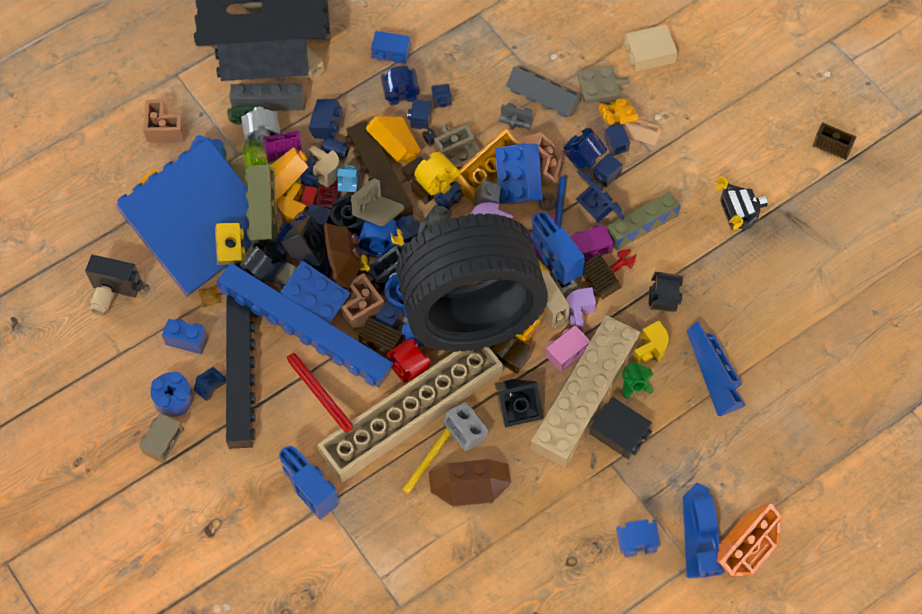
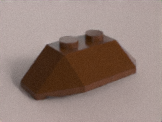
(343, 254)
(470, 482)

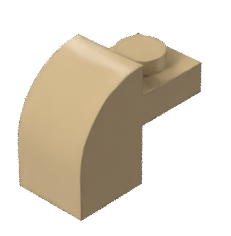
(326, 166)

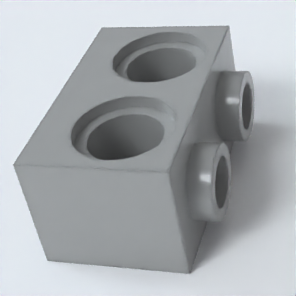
(465, 426)

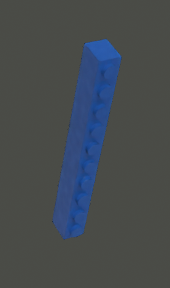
(304, 325)

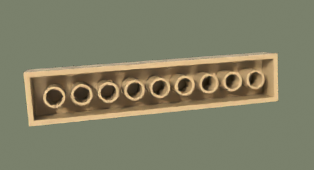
(408, 410)

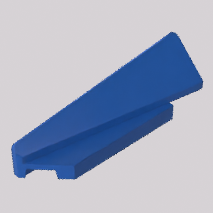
(716, 370)

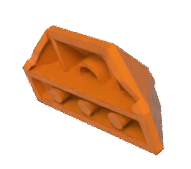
(750, 541)

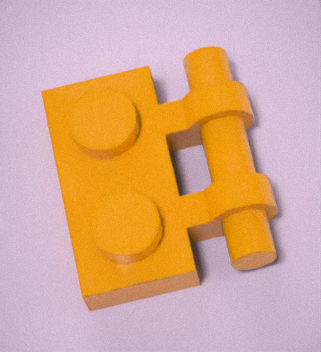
(619, 110)

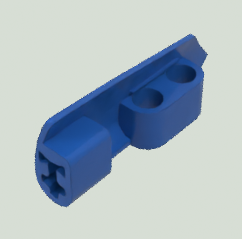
(701, 534)

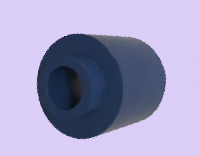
(337, 146)

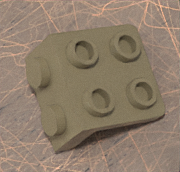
(372, 207)

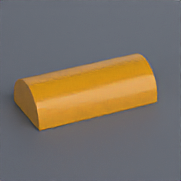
(483, 165)

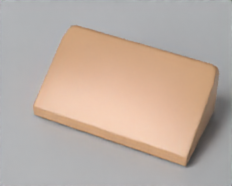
(643, 131)

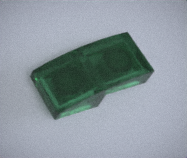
(235, 113)

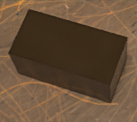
(409, 169)

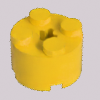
(436, 173)

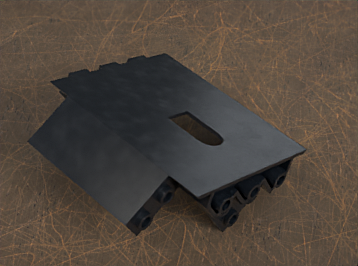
(264, 42)

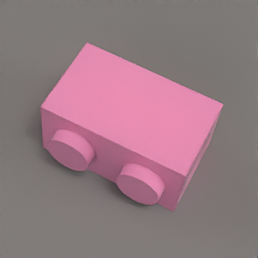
(567, 348)

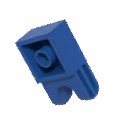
(556, 249)
(308, 482)

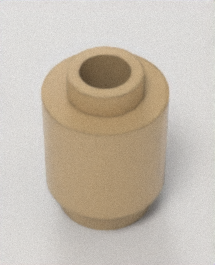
(101, 300)

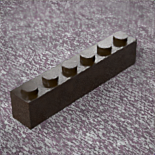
(377, 166)

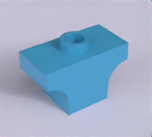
(348, 178)

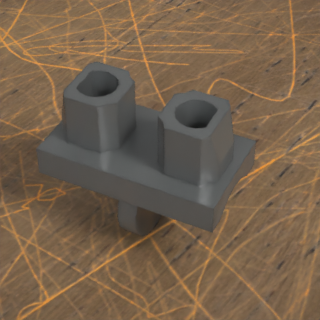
(516, 117)

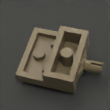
(600, 84)
(457, 145)

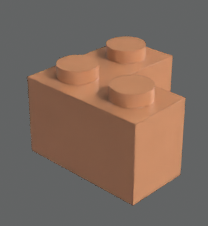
(159, 125)
(549, 156)
(365, 302)

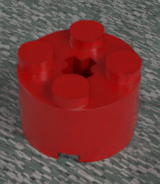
(408, 361)

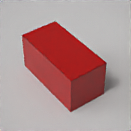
(309, 196)

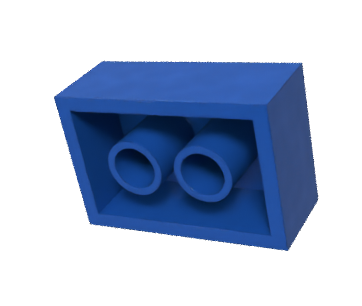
(518, 173)
(315, 292)

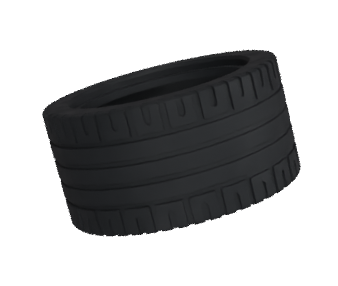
(463, 253)

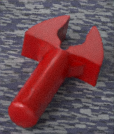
(622, 261)

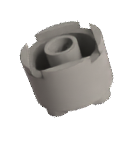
(259, 124)

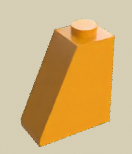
(394, 137)
(288, 170)

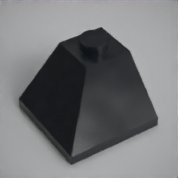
(306, 242)
(518, 401)

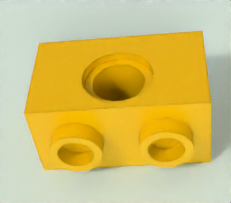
(226, 232)

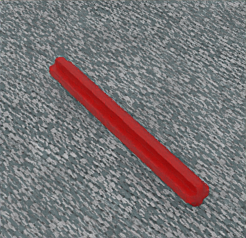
(320, 393)

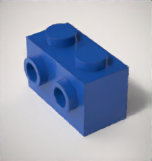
(390, 47)
(185, 336)

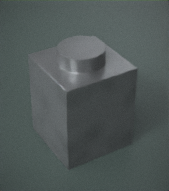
(486, 192)

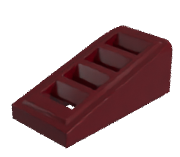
(322, 194)

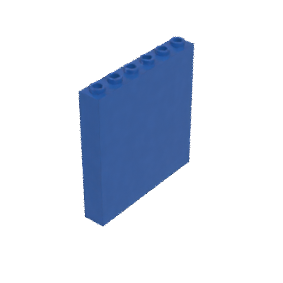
(179, 214)

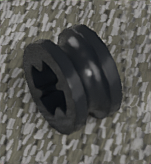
(429, 137)

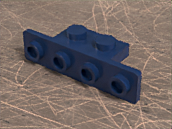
(596, 202)

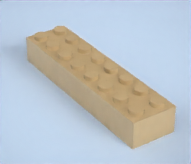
(585, 391)

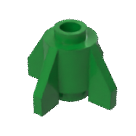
(635, 379)

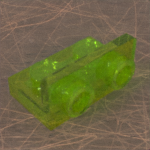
(249, 155)

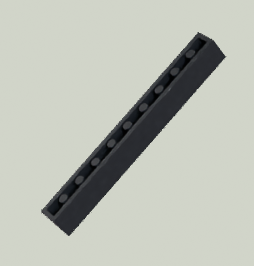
(239, 374)

